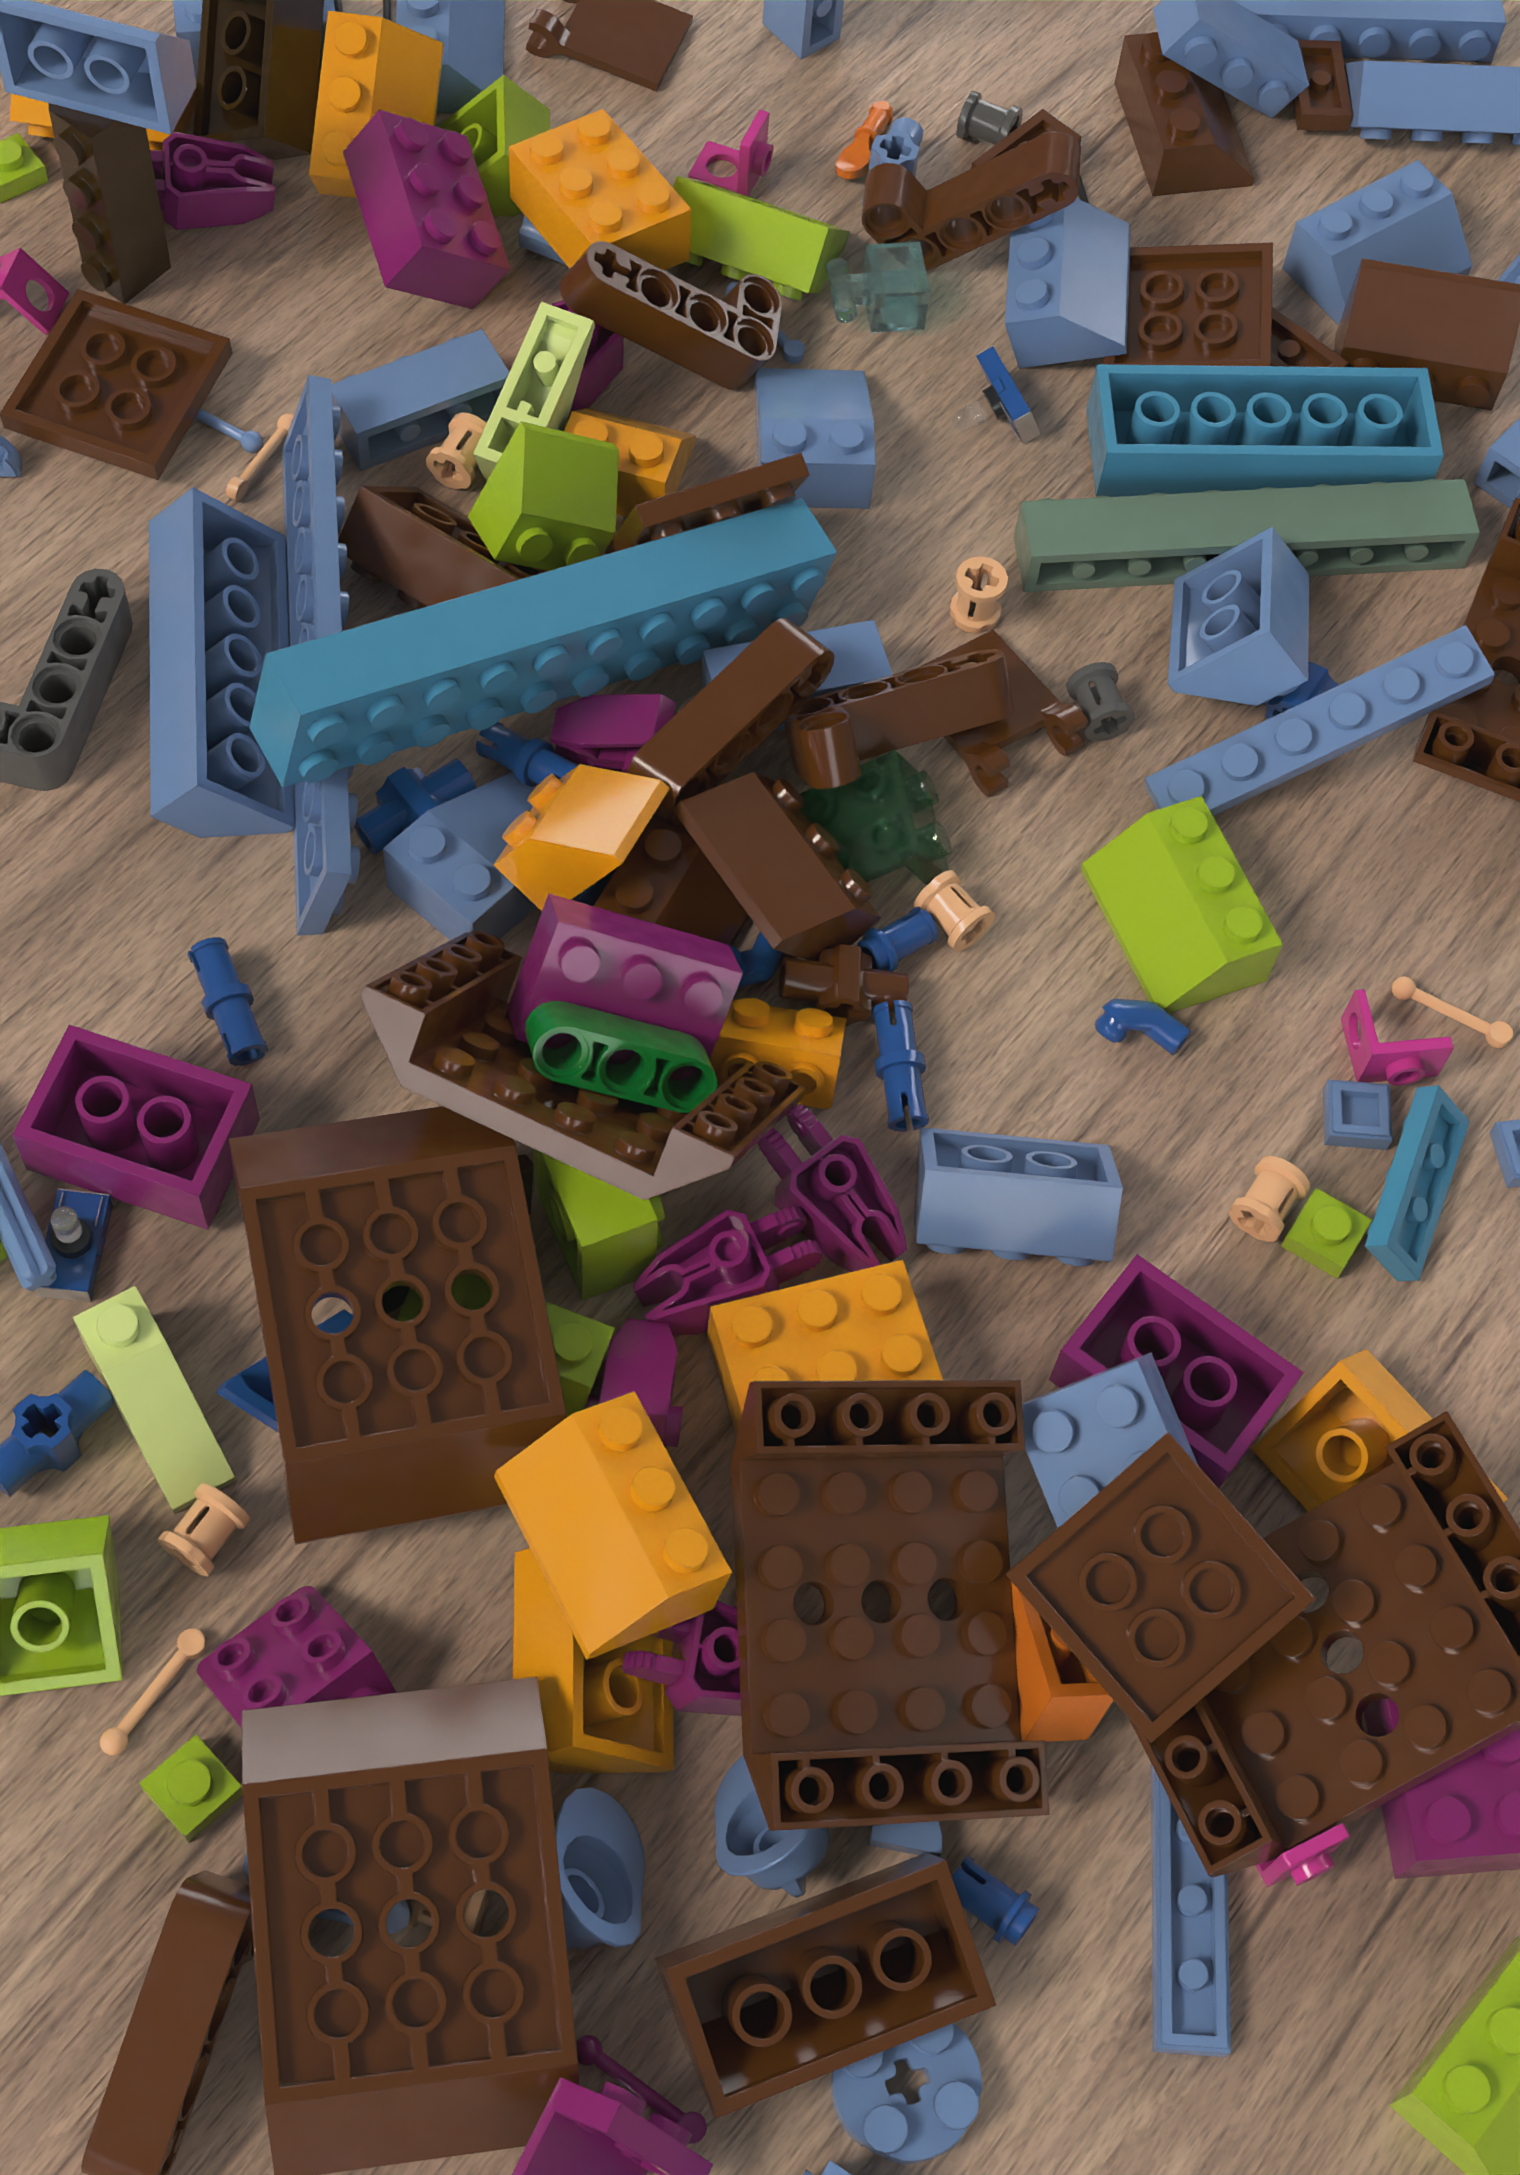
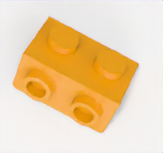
(800, 1041)

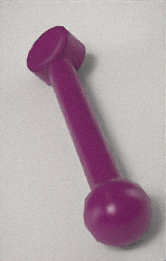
(591, 2052)

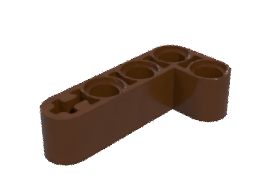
(976, 204)
(674, 319)
(895, 712)
(733, 714)
(173, 2029)

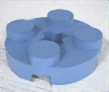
(913, 2130)

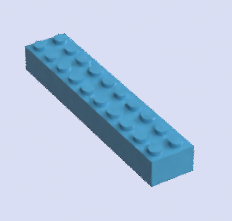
(534, 641)

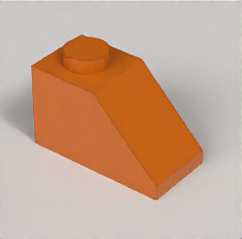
(1054, 1688)

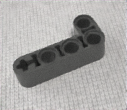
(71, 670)

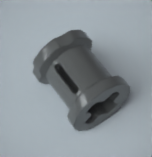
(987, 120)
(1105, 688)

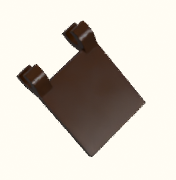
(616, 36)
(1034, 709)

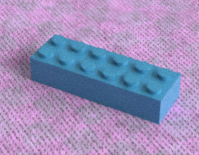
(1258, 427)

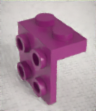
(293, 1657)
(606, 2136)

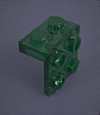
(883, 820)

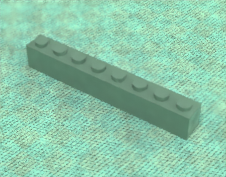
(1166, 535)

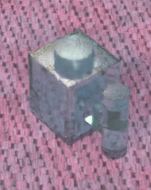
(891, 287)

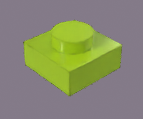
(19, 168)
(1326, 1233)
(192, 1788)

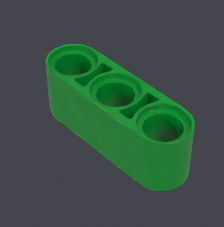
(599, 1036)

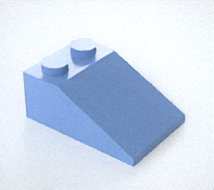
(827, 421)
(448, 858)

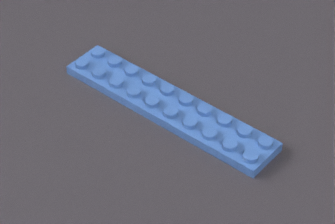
(315, 610)

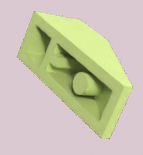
(540, 381)
(153, 1397)

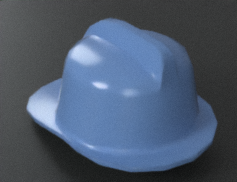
(751, 1850)
(599, 1870)

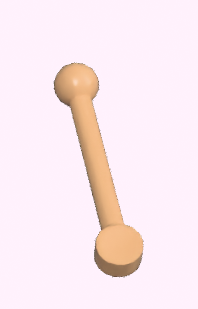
(238, 486)
(1497, 1034)
(190, 1646)

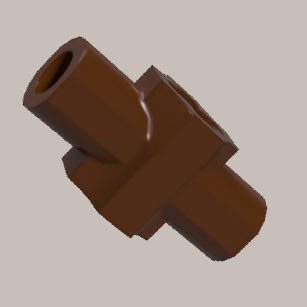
(842, 983)

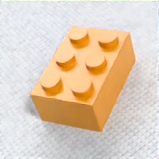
(596, 186)
(822, 1330)

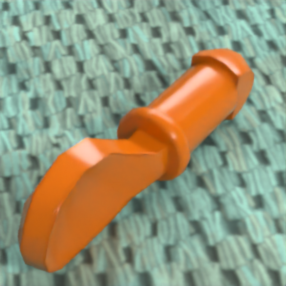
(855, 158)

